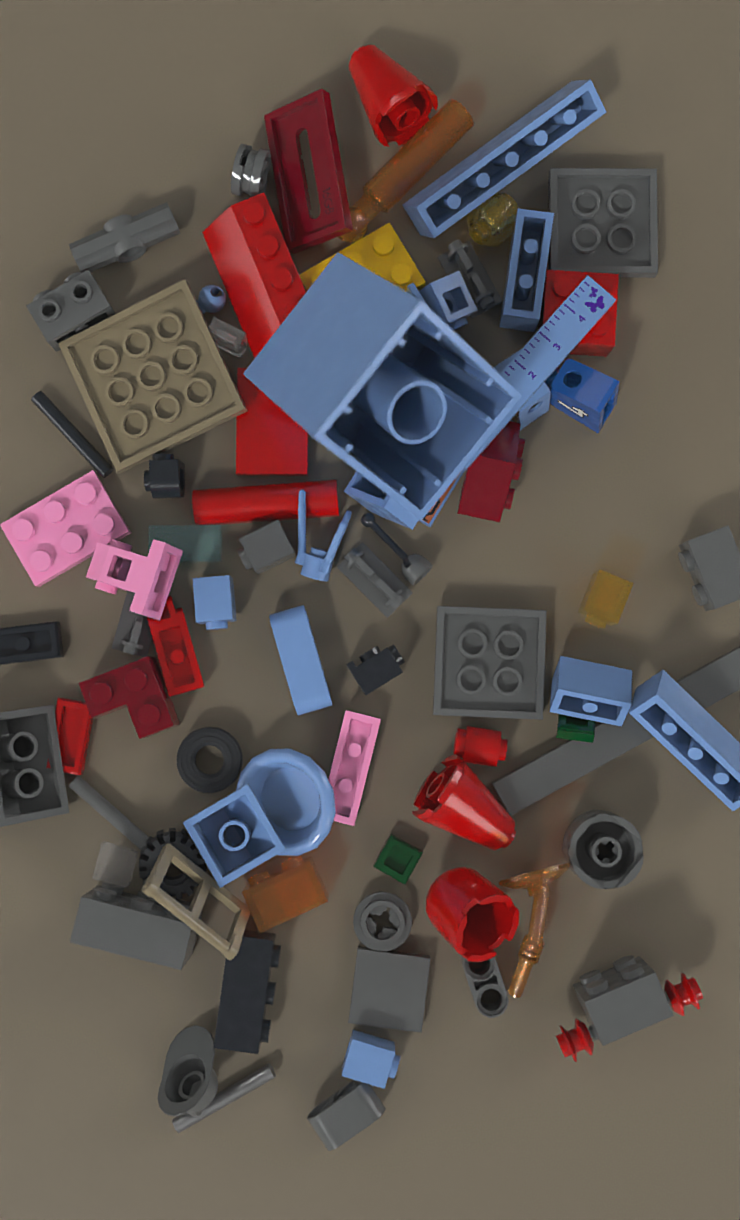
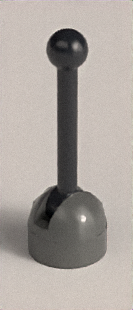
(414, 566)

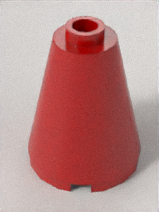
(391, 95)
(464, 806)

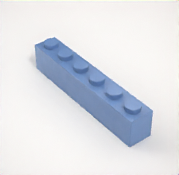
(504, 158)

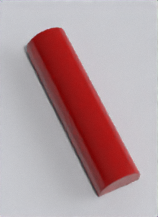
(264, 502)

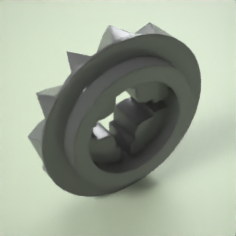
(389, 937)

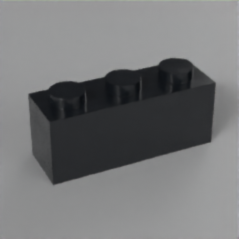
(247, 993)

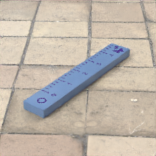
(552, 345)

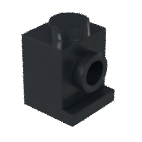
(377, 668)

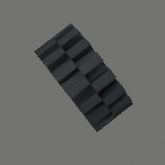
(182, 842)

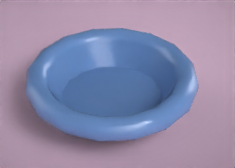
(293, 796)

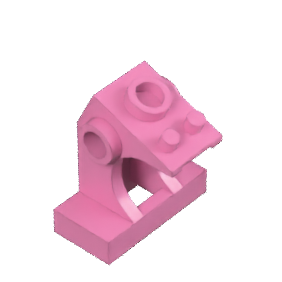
(147, 577)

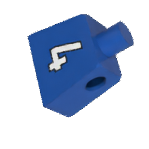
(583, 393)

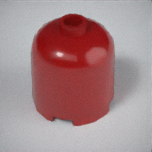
(471, 913)

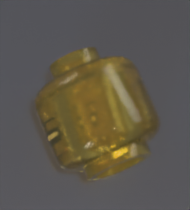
(493, 220)

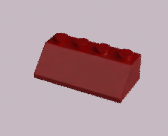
(255, 268)

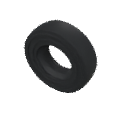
(187, 760)

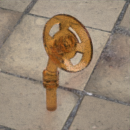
(531, 948)

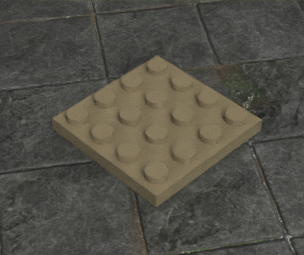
(152, 376)

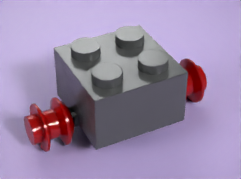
(624, 1003)

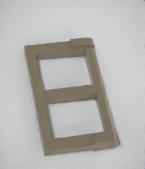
(191, 916)

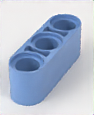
(300, 660)

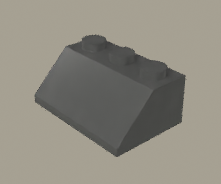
(26, 785)

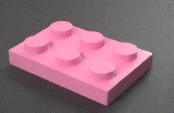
(64, 528)

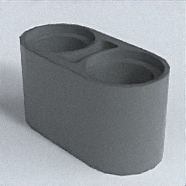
(483, 979)
(346, 1114)

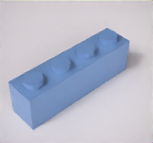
(690, 735)

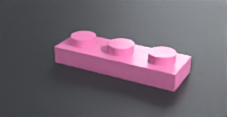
(352, 764)

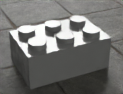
(133, 927)

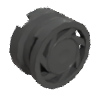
(250, 171)

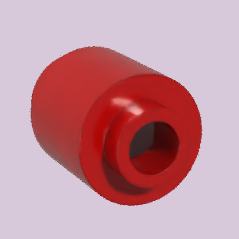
(480, 746)

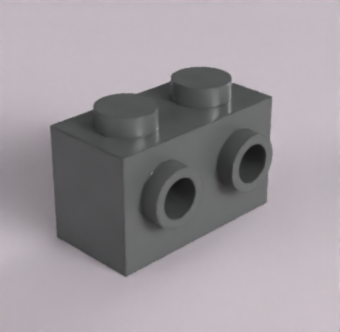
(70, 308)

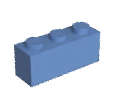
(526, 270)

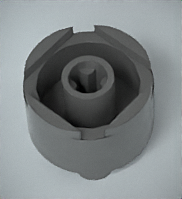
(621, 840)

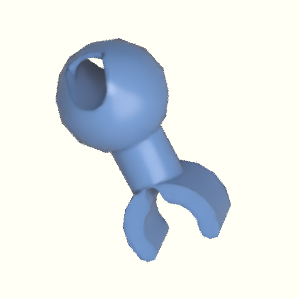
(208, 301)

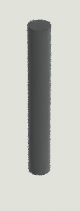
(109, 812)

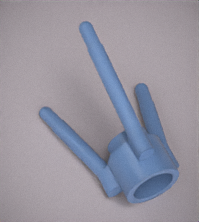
(319, 561)

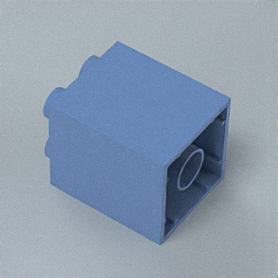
(382, 383)

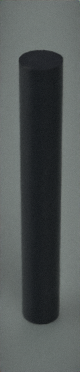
(72, 434)

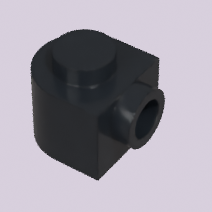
(165, 477)

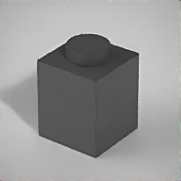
(265, 548)

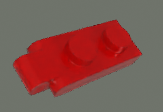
(175, 651)

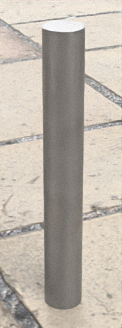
(227, 1096)

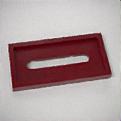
(283, 133)

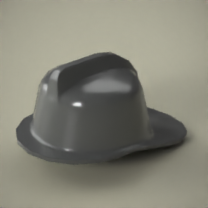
(188, 1073)

